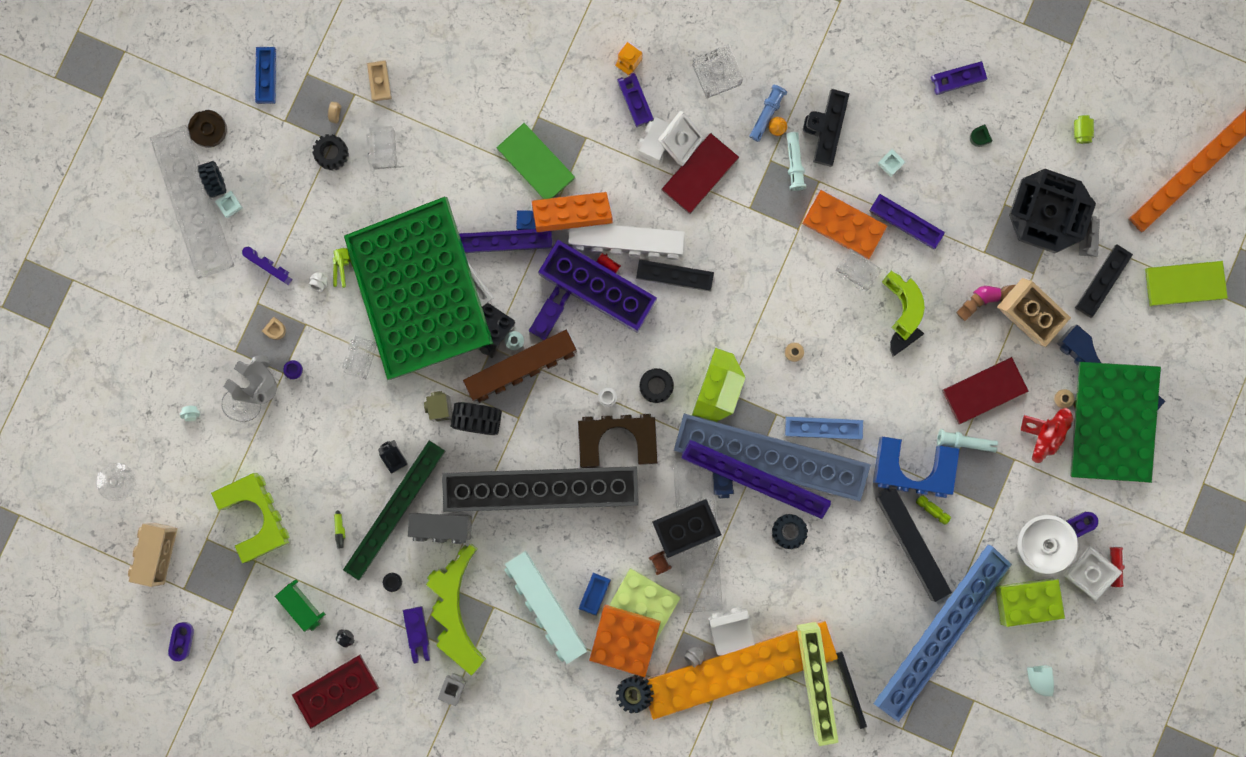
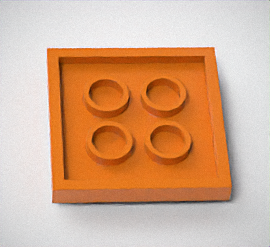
(624, 640)

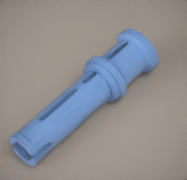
(771, 105)

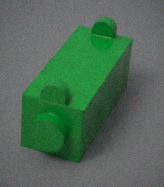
(299, 607)

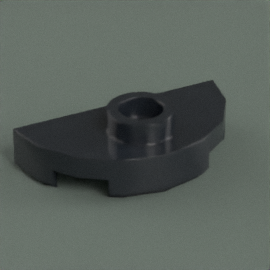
(898, 343)

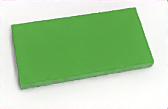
(535, 162)

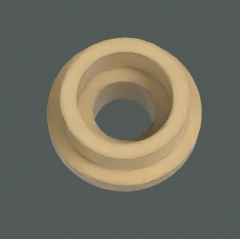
(794, 358)
(1058, 398)

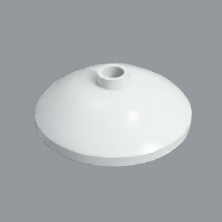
(1034, 543)

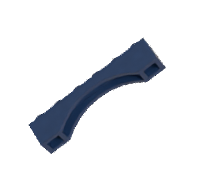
(1080, 346)

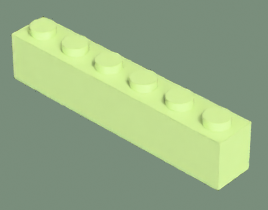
(817, 683)

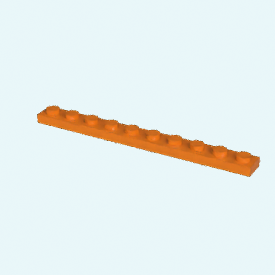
(1190, 173)

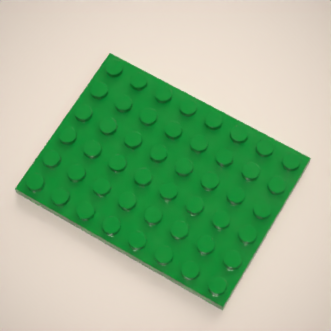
(418, 288)

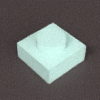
(891, 162)
(229, 204)

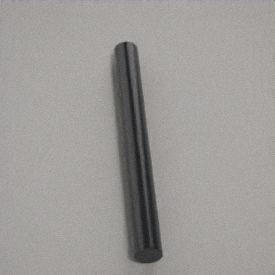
(851, 690)

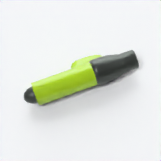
(339, 529)

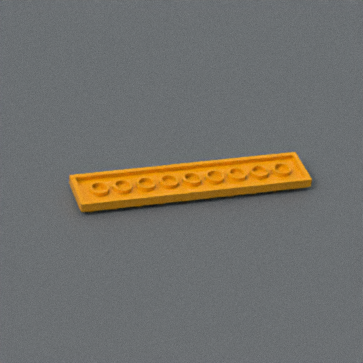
(731, 673)

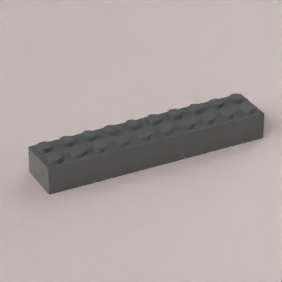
(540, 489)

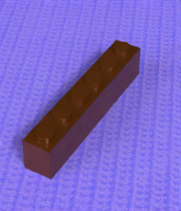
(519, 366)

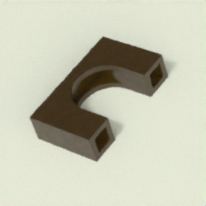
(592, 430)

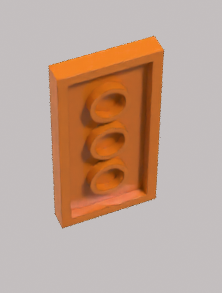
(571, 212)
(844, 224)

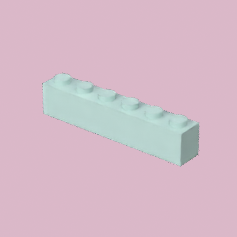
(545, 607)

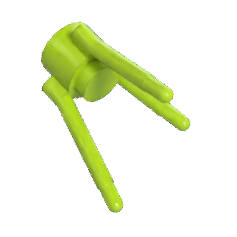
(341, 259)

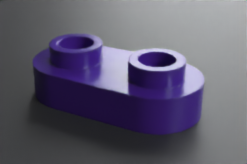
(1078, 525)
(179, 640)

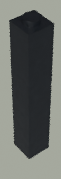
(913, 544)

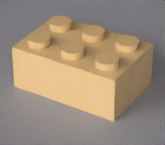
(1034, 312)
(152, 554)

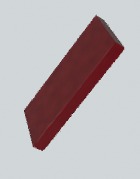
(700, 173)
(985, 390)
(335, 691)

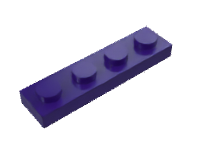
(907, 221)

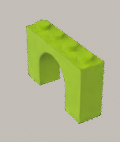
(272, 533)

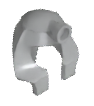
(261, 387)

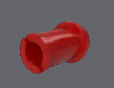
(607, 262)

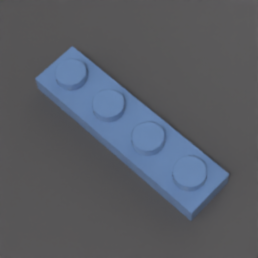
(823, 428)

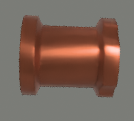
(660, 562)

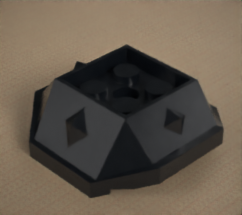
(1069, 205)

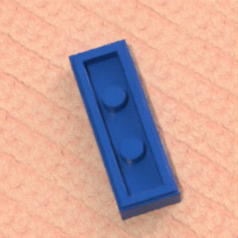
(265, 75)

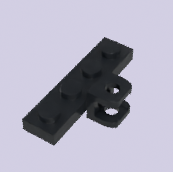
(827, 126)

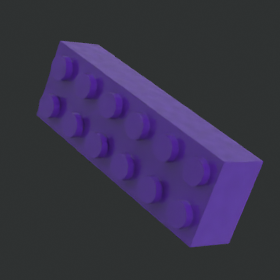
(597, 286)

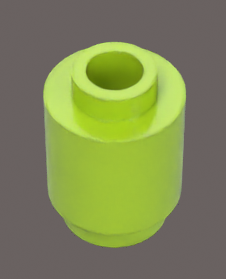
(1084, 129)

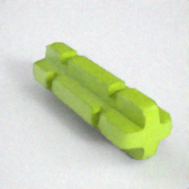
(933, 509)

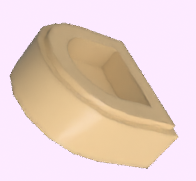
(334, 112)
(274, 329)

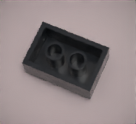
(686, 528)

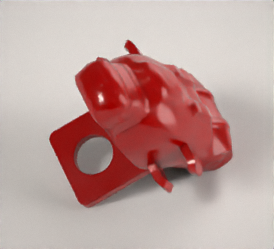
(1050, 433)

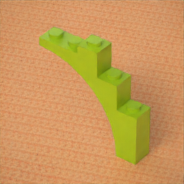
(447, 585)

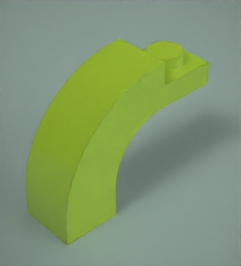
(911, 300)

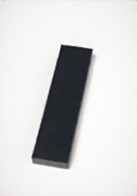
(675, 275)
(1103, 281)

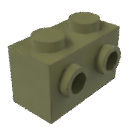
(438, 406)

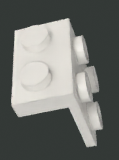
(731, 630)

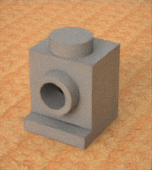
(449, 696)

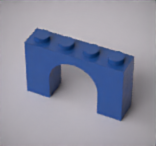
(940, 481)

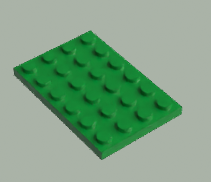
(1115, 421)

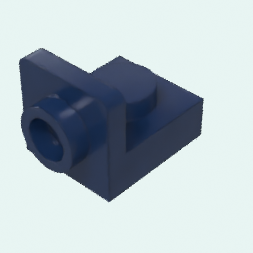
(722, 486)

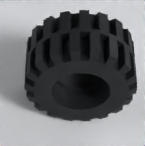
(476, 418)

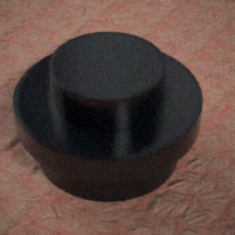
(392, 582)
(345, 638)

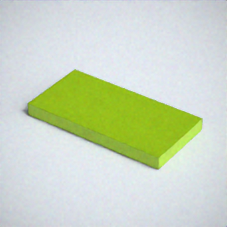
(1186, 283)

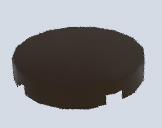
(207, 128)

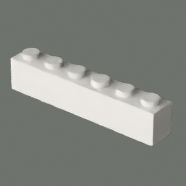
(628, 239)

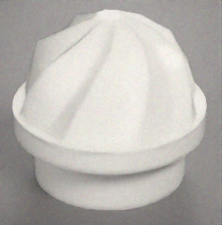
(318, 282)

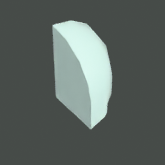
(1041, 679)

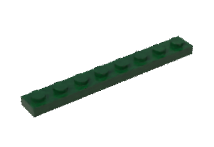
(394, 510)

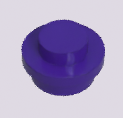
(293, 369)

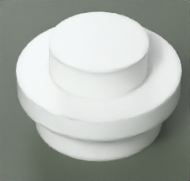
(607, 397)

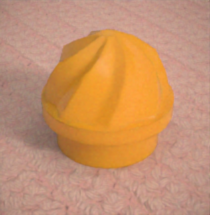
(777, 126)

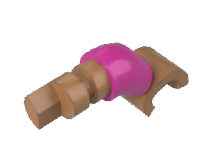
(982, 296)

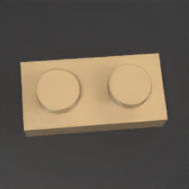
(379, 81)

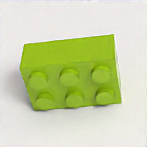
(1029, 602)

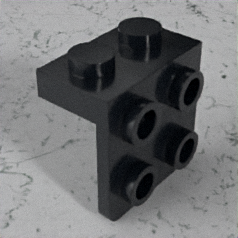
(499, 326)

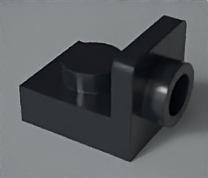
(392, 456)

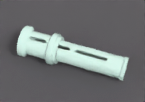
(796, 170)
(957, 441)

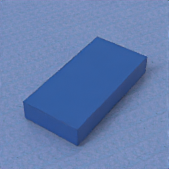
(594, 594)

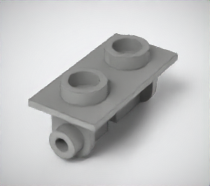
(1090, 244)

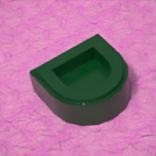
(980, 136)

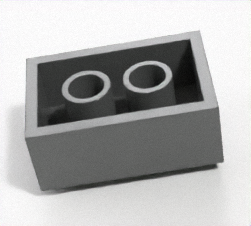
(439, 527)

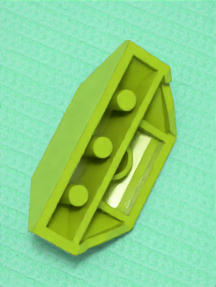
(720, 387)

